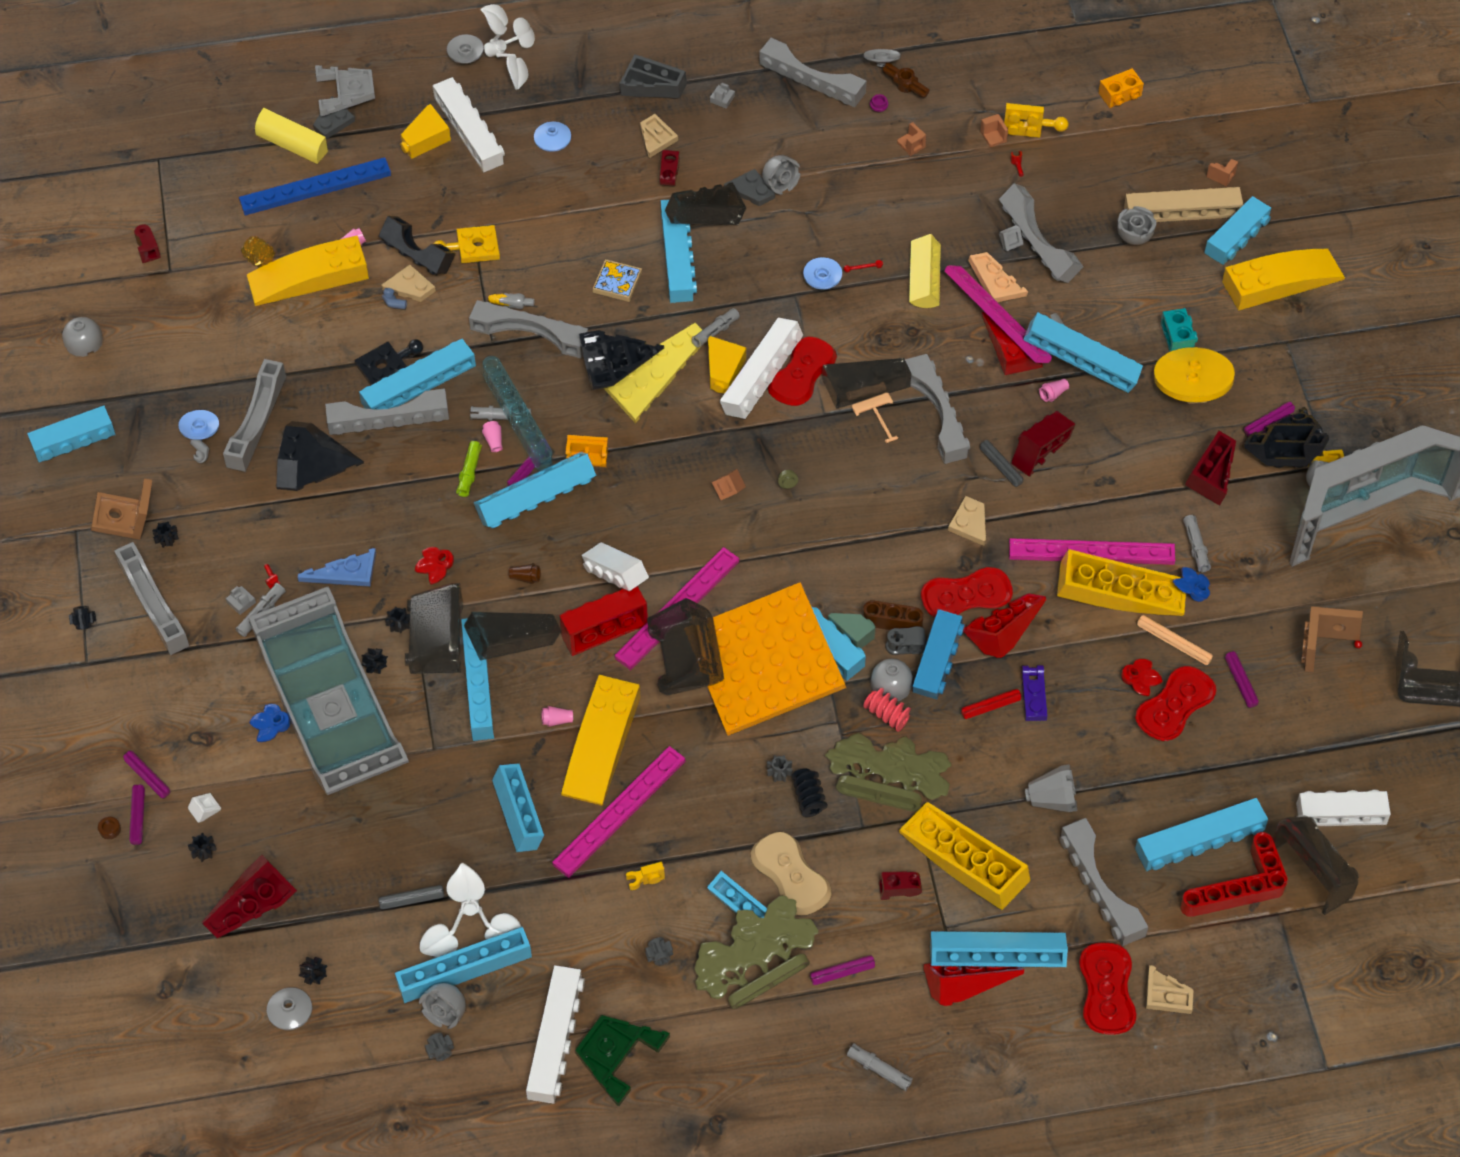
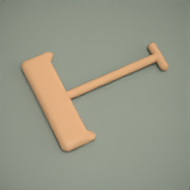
(872, 403)

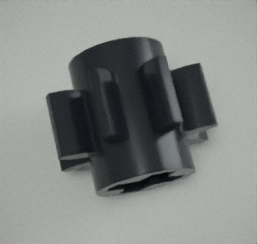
(165, 534)
(82, 617)
(398, 620)
(374, 660)
(202, 847)
(312, 970)

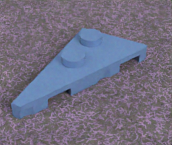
(344, 571)

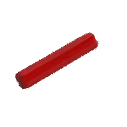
(991, 704)

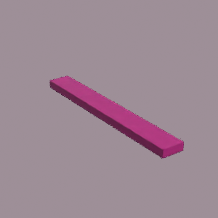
(996, 312)
(1118, 551)
(694, 590)
(618, 812)

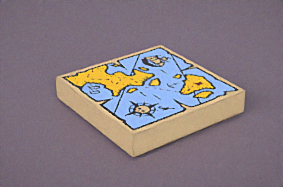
(617, 280)

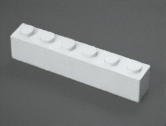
(468, 124)
(761, 368)
(554, 1035)

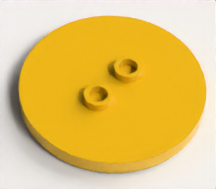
(1194, 374)

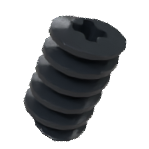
(809, 792)

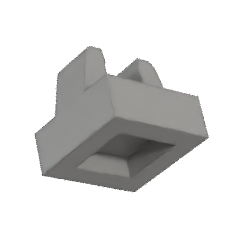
(722, 95)
(1011, 238)
(240, 599)

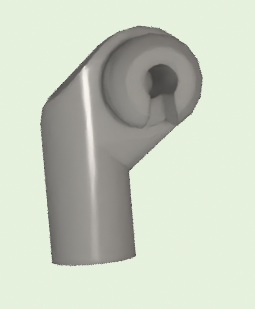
(202, 450)

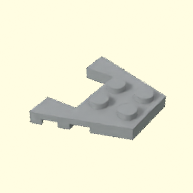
(352, 87)

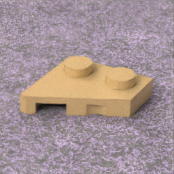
(656, 135)
(410, 284)
(970, 521)
(1167, 993)

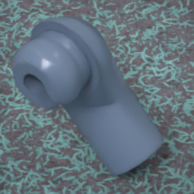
(391, 301)

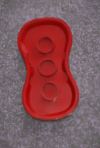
(797, 379)
(982, 589)
(1168, 712)
(1108, 1001)

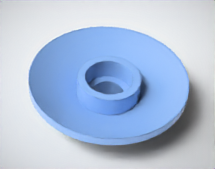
(552, 136)
(822, 273)
(198, 424)

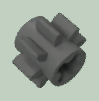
(779, 768)
(659, 951)
(439, 1046)

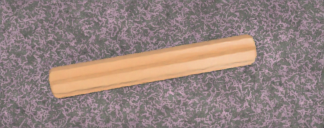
(1174, 640)

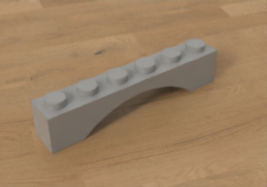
(842, 87)
(1020, 206)
(493, 318)
(427, 407)
(951, 441)
(244, 442)
(151, 599)
(1125, 920)

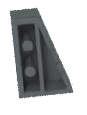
(652, 79)

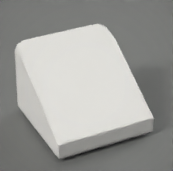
(203, 807)

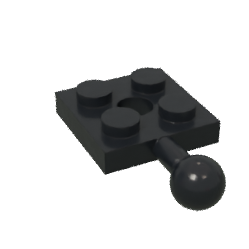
(385, 354)

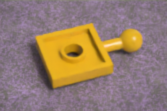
(1034, 123)
(468, 251)

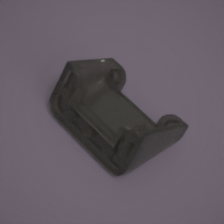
(435, 630)
(687, 647)

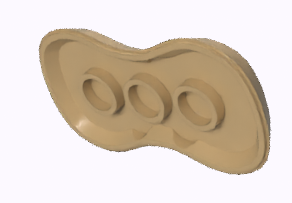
(782, 861)

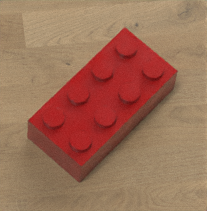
(603, 620)

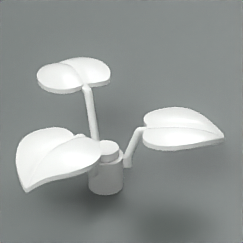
(497, 21)
(466, 888)

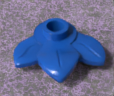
(1193, 584)
(268, 723)

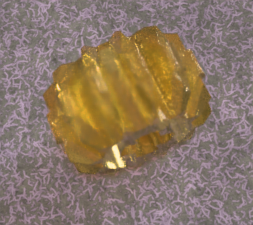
(257, 251)

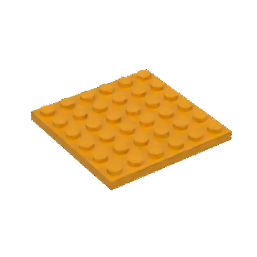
(771, 659)

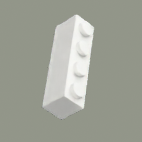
(615, 566)
(1345, 807)

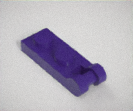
(1034, 693)

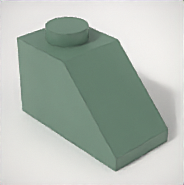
(855, 626)

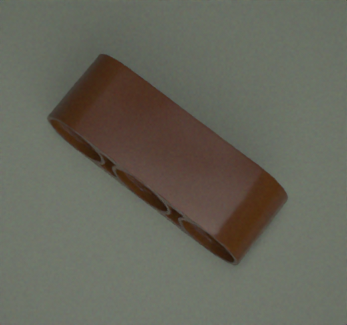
(884, 610)

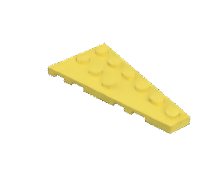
(650, 379)

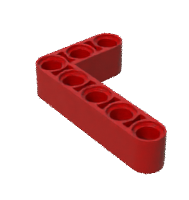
(1241, 886)

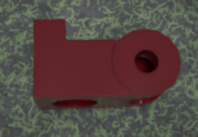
(669, 168)
(147, 244)
(899, 884)

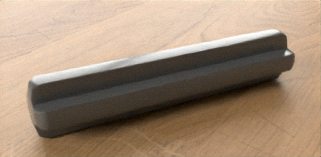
(1001, 463)
(411, 897)

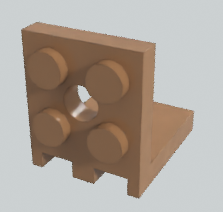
(131, 512)
(1329, 624)

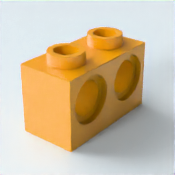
(1121, 88)

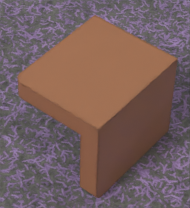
(994, 130)
(913, 141)
(1221, 173)
(728, 484)

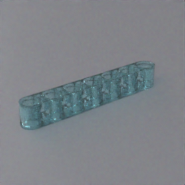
(494, 374)

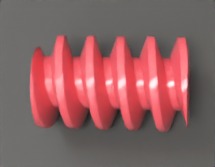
(887, 709)

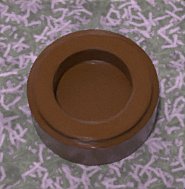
(109, 828)

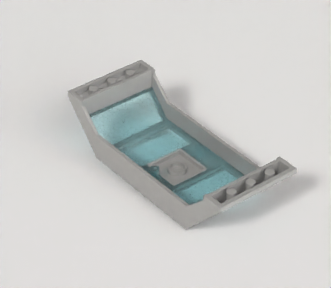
(1376, 476)
(326, 691)

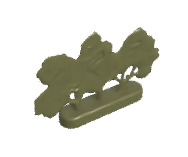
(895, 764)
(756, 943)

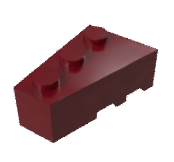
(1041, 440)
(1213, 469)

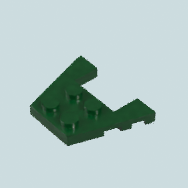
(607, 1048)

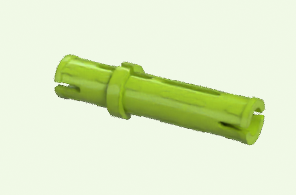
(467, 474)

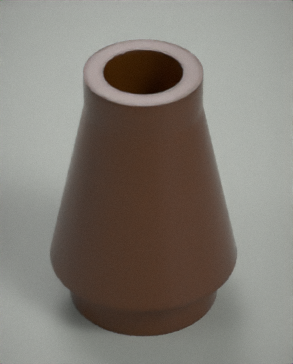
(527, 573)

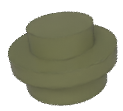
(787, 479)

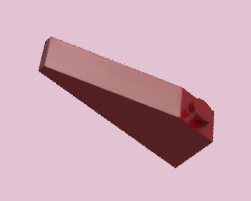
(253, 894)

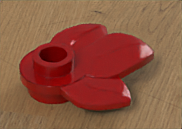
(432, 563)
(1141, 676)

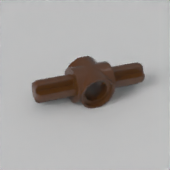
(905, 80)

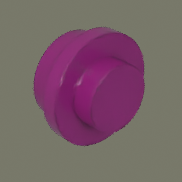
(879, 103)

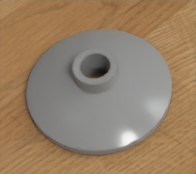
(465, 48)
(882, 56)
(291, 1017)

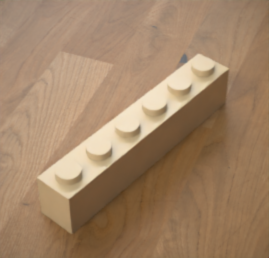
(1188, 203)

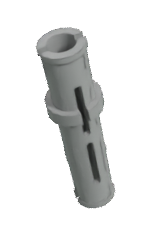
(720, 324)
(489, 413)
(1198, 550)
(276, 592)
(885, 1070)

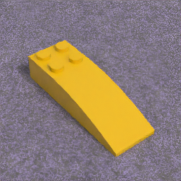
(309, 271)
(1279, 276)
(1118, 585)
(601, 739)
(966, 855)

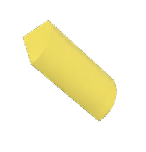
(291, 136)
(925, 272)

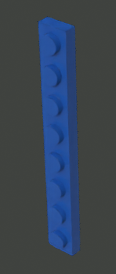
(314, 186)

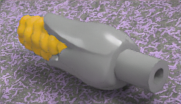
(510, 300)

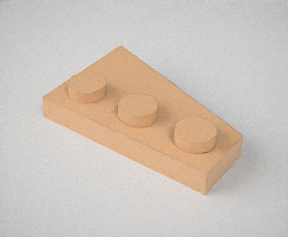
(994, 279)

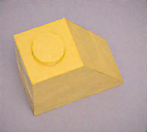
(425, 133)
(724, 363)

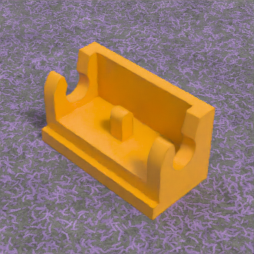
(594, 446)

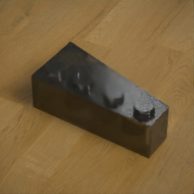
(706, 206)
(865, 379)
(510, 632)

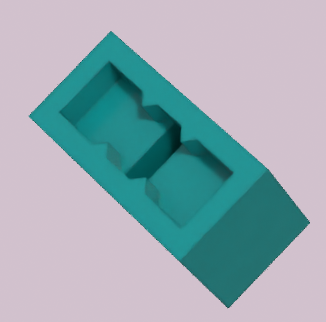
(1178, 329)

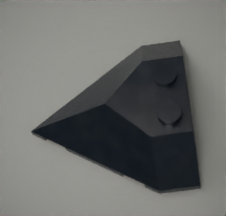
(613, 358)
(1289, 441)
(310, 456)

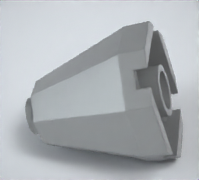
(1053, 790)

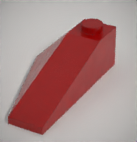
(1009, 353)
(1004, 628)
(960, 983)

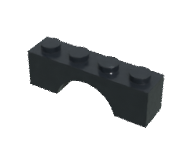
(398, 234)

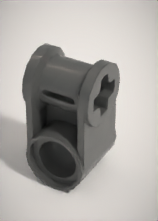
(907, 639)

